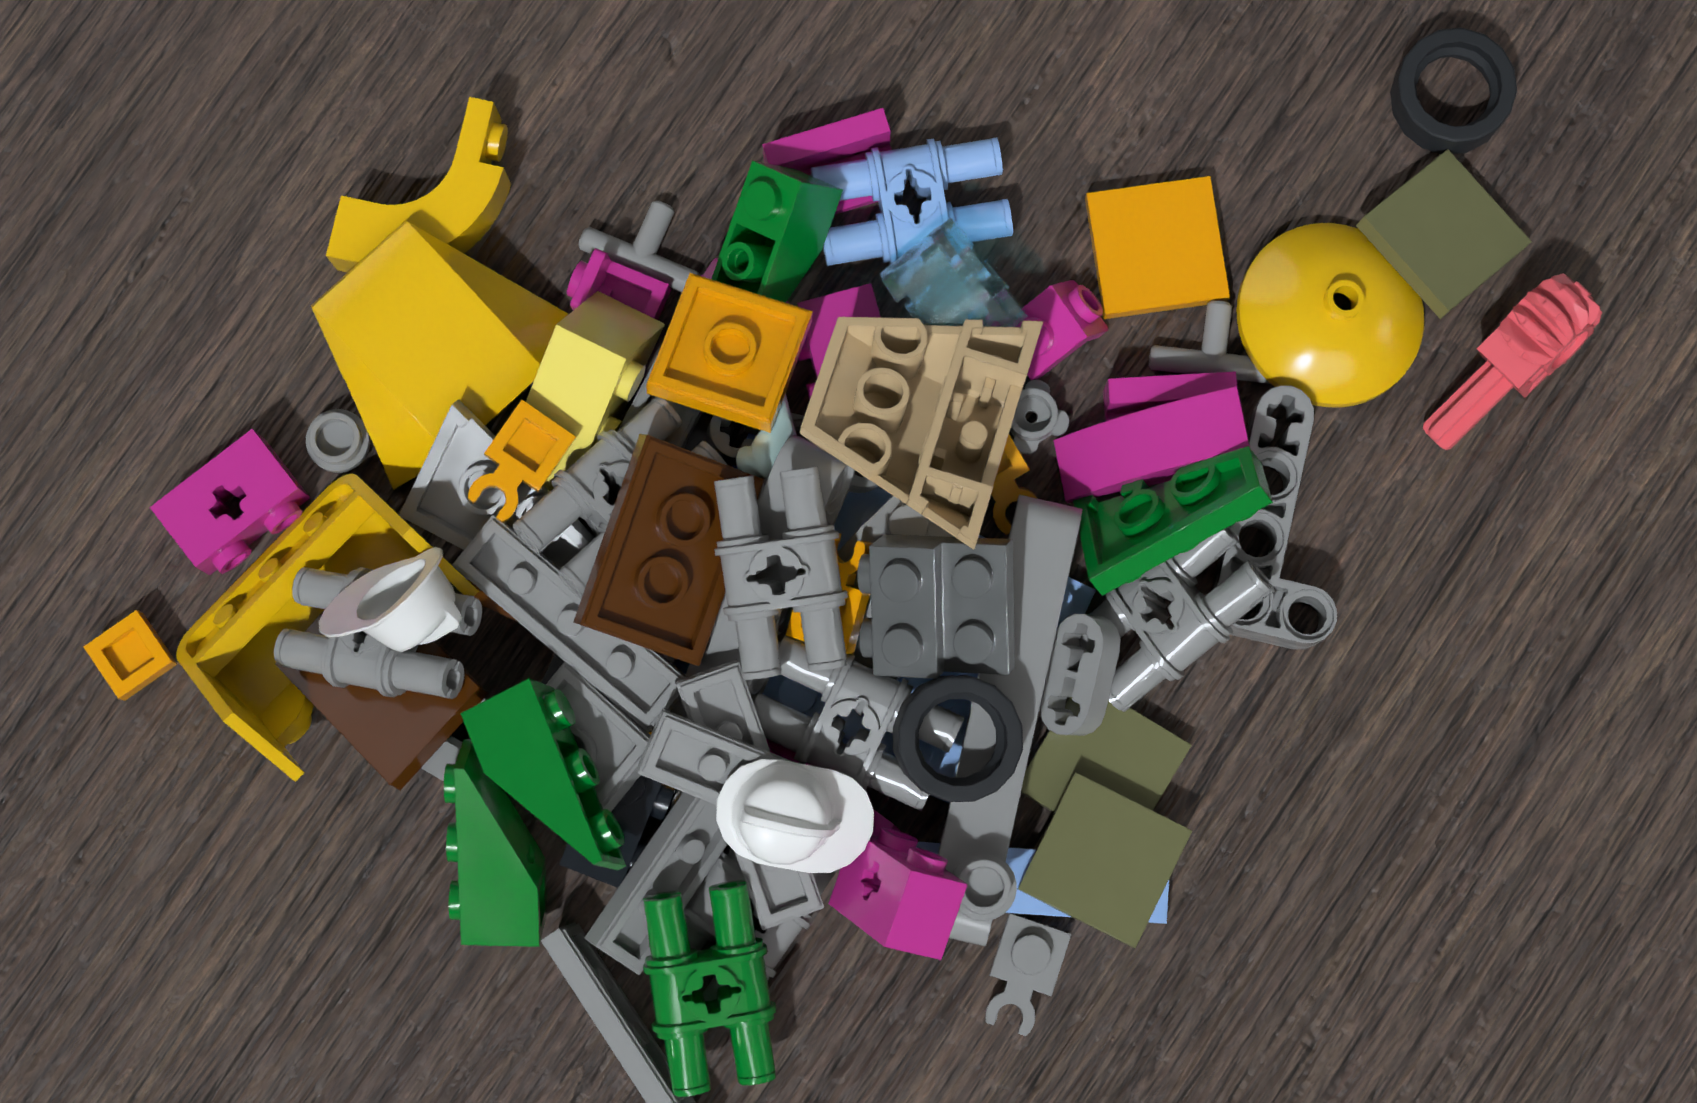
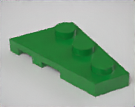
(1160, 521)

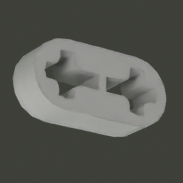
(1080, 674)

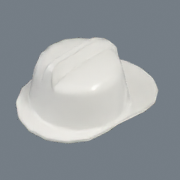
(396, 604)
(794, 816)

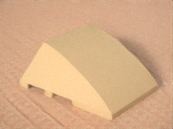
(922, 410)

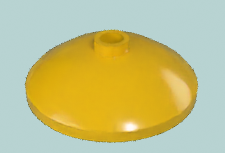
(1310, 343)

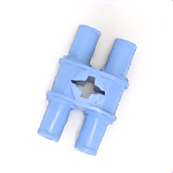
(929, 172)

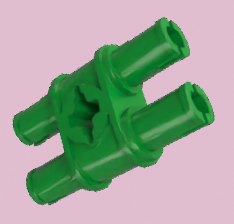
(740, 1004)

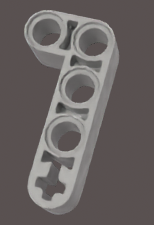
(1271, 616)

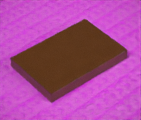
(657, 558)
(389, 732)

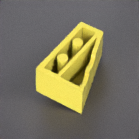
(592, 370)

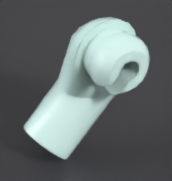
(766, 446)

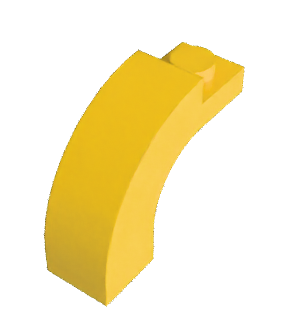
(453, 212)

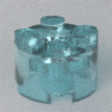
(951, 282)

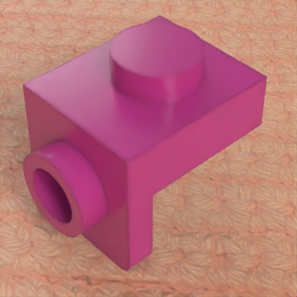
(617, 282)
(1069, 320)

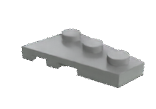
(442, 488)

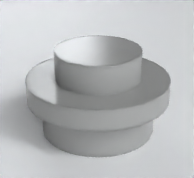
(337, 441)
(989, 887)

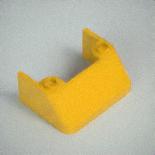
(234, 641)

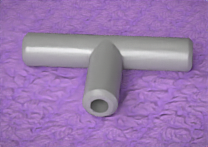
(642, 253)
(1212, 356)

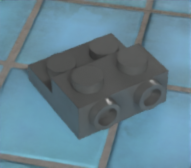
(938, 606)

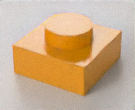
(130, 655)

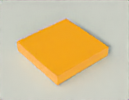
(1157, 247)
(729, 352)

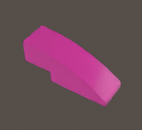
(1150, 443)

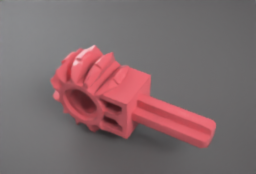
(1519, 354)

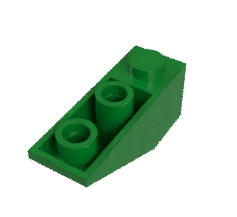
(776, 230)
(533, 756)
(499, 863)

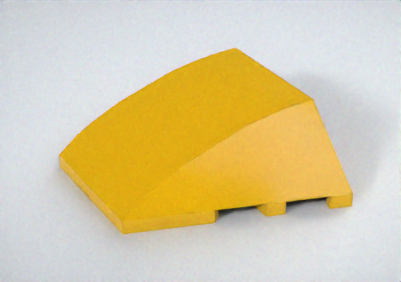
(428, 329)

